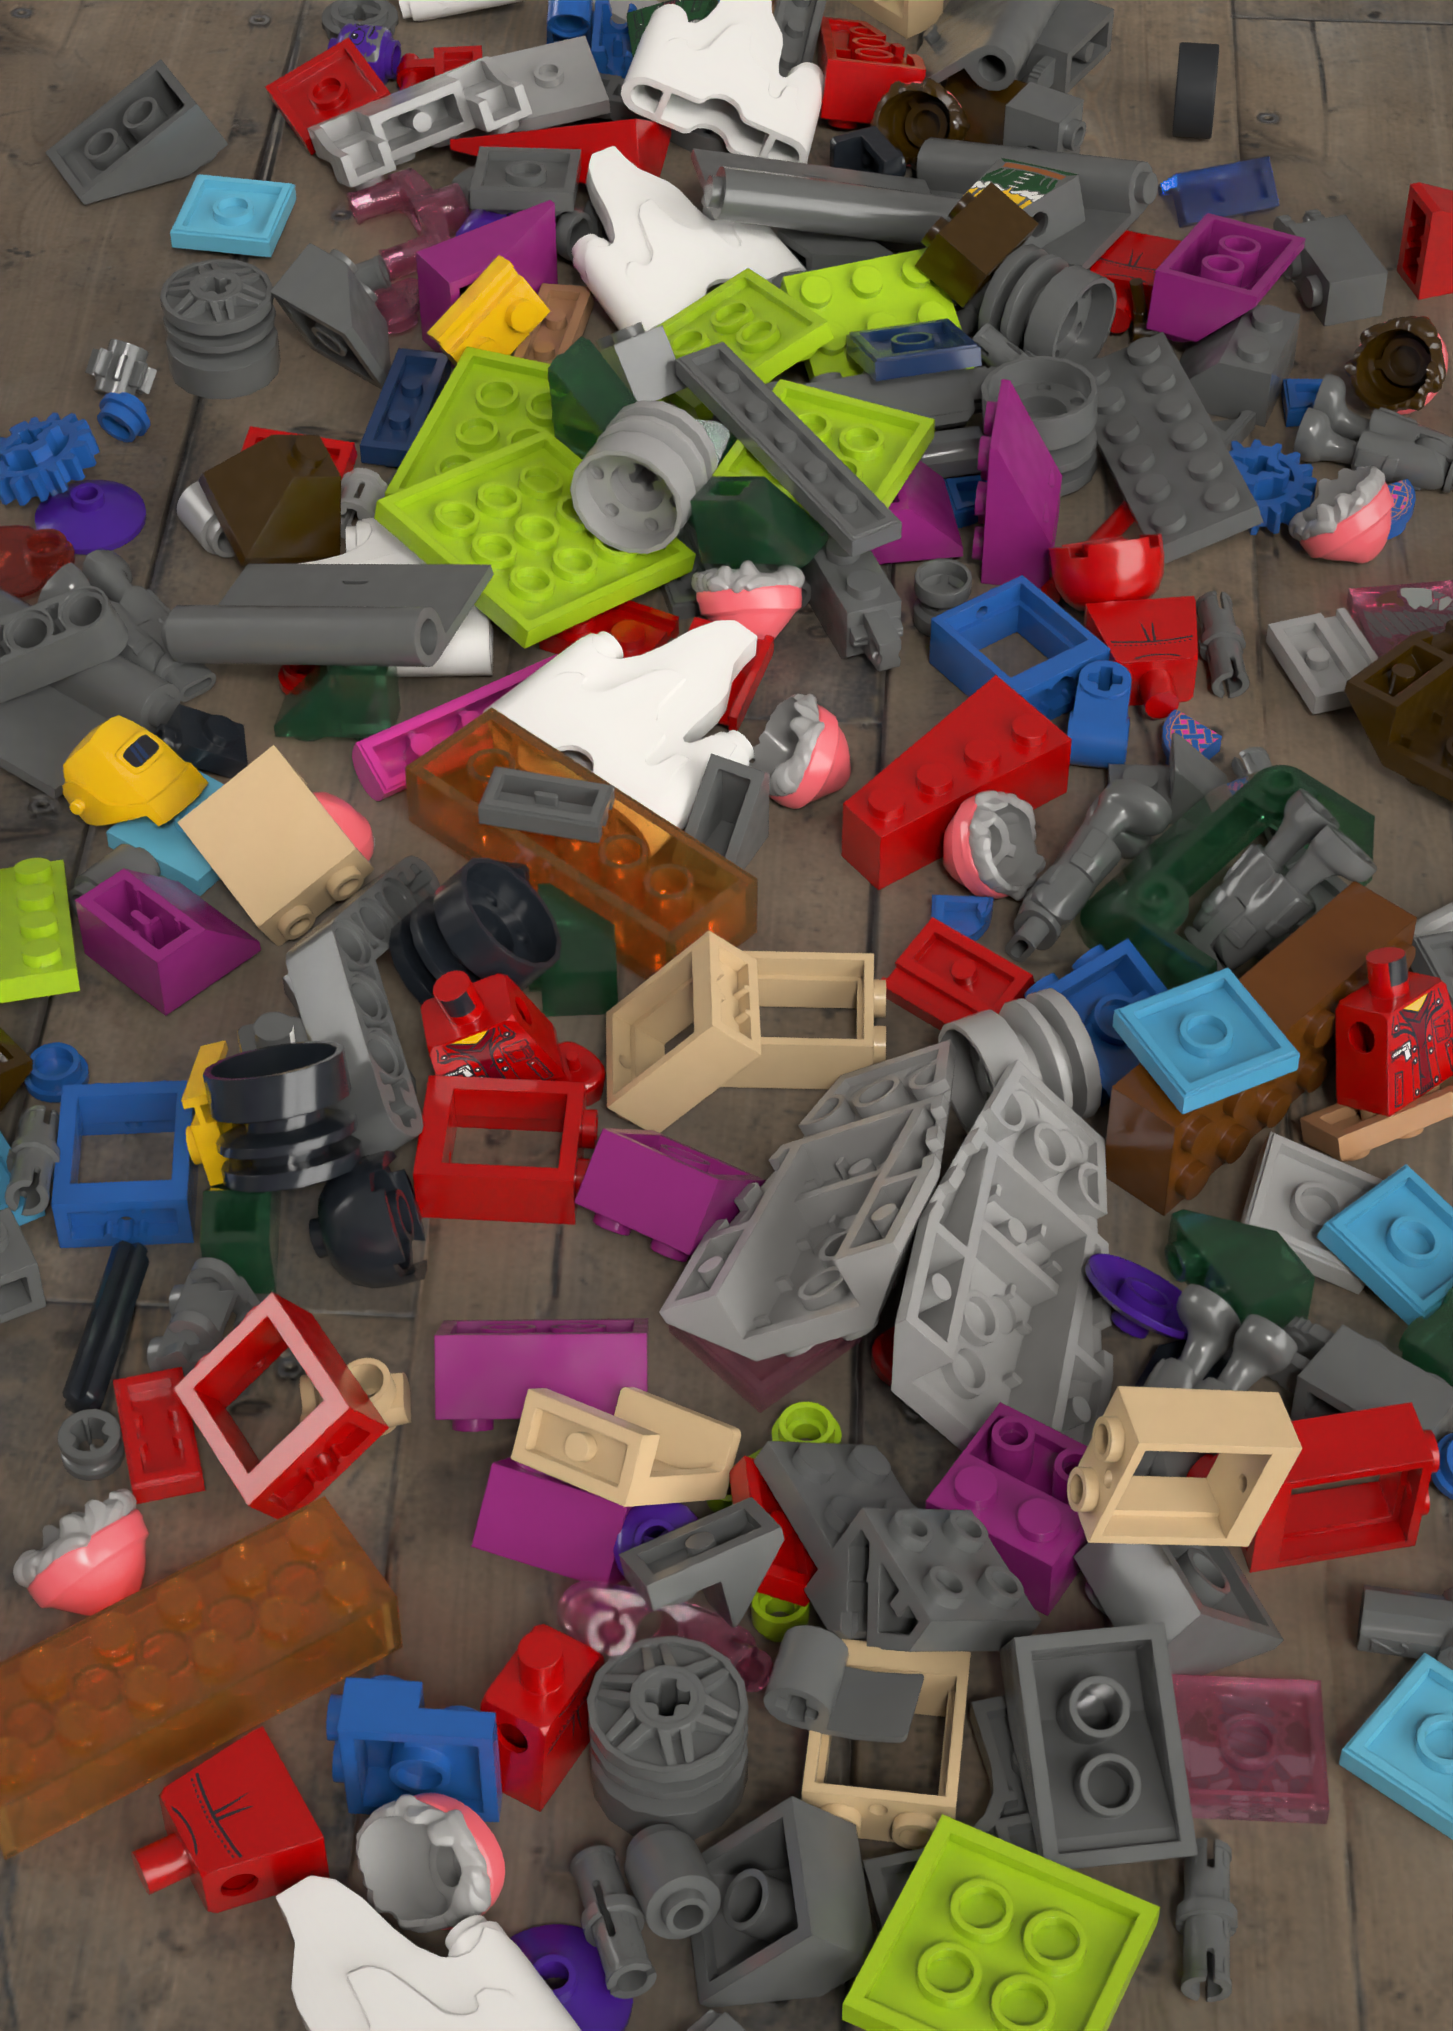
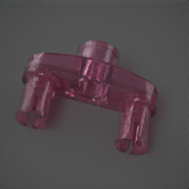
(430, 212)
(608, 1619)

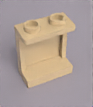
(276, 847)
(635, 1458)

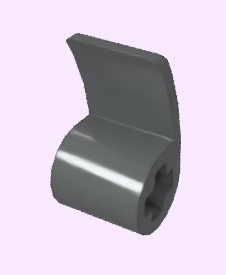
(822, 1695)

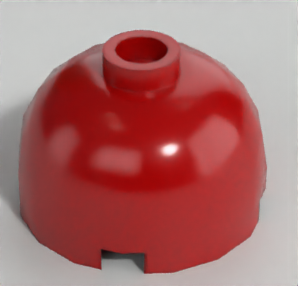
(1108, 569)

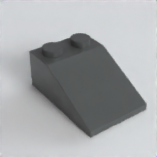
(137, 139)
(1099, 1745)

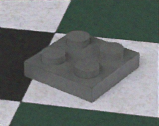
(525, 177)

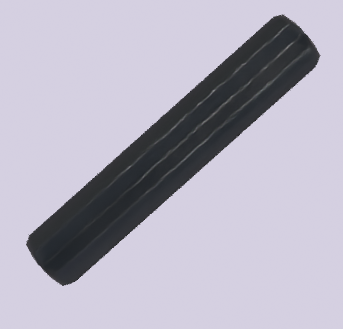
(106, 1327)

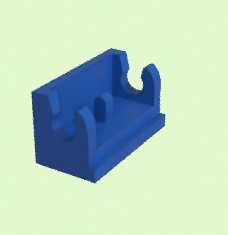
(610, 41)

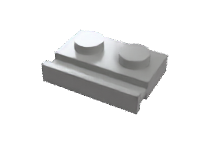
(1320, 656)

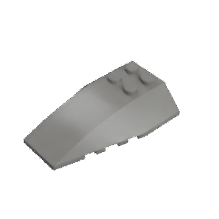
(831, 1222)
(1000, 1278)

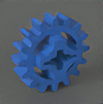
(44, 457)
(1275, 481)

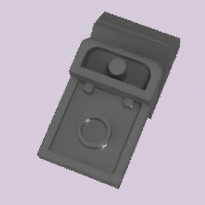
(886, 1566)

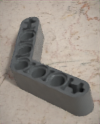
(347, 1004)

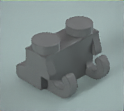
(200, 1315)

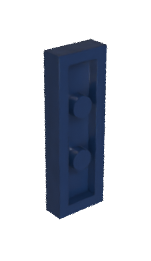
(403, 405)

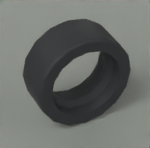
(1195, 90)

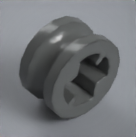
(84, 1427)

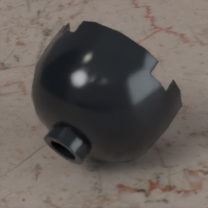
(370, 1224)

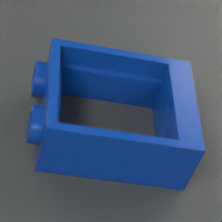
(1001, 612)
(93, 1211)

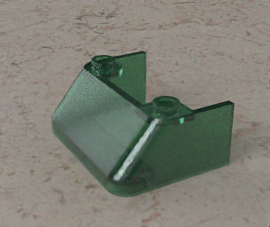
(1154, 890)

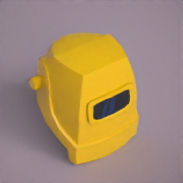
(127, 774)

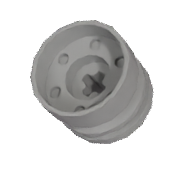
(642, 475)
(1038, 1032)

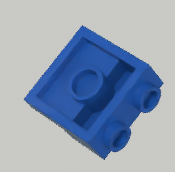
(1095, 989)
(399, 1747)

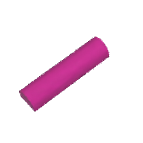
(383, 756)

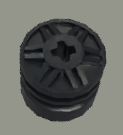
(477, 924)
(284, 1126)

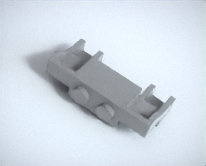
(391, 129)

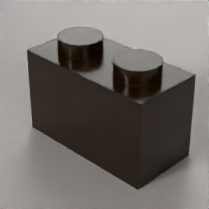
(974, 243)

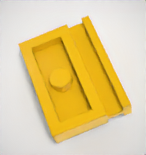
(490, 314)
(204, 1130)

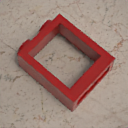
(502, 1191)
(338, 1427)
(1351, 1517)

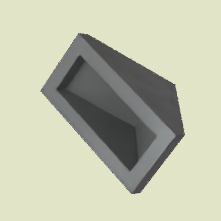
(731, 810)

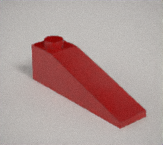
(859, 69)
(638, 141)

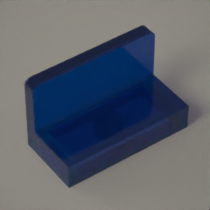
(1222, 190)

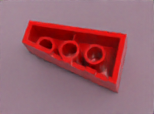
(981, 746)

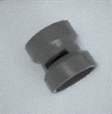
(939, 587)

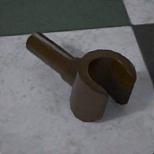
(1140, 318)

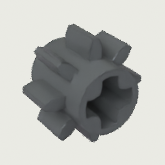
(121, 369)

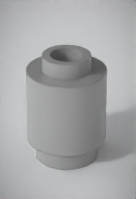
(201, 521)

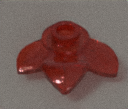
(31, 558)

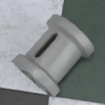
(366, 504)

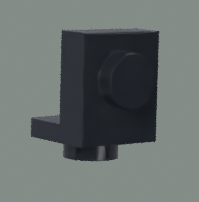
(867, 152)
(206, 740)

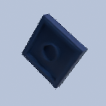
(913, 349)

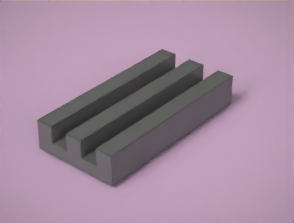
(546, 804)

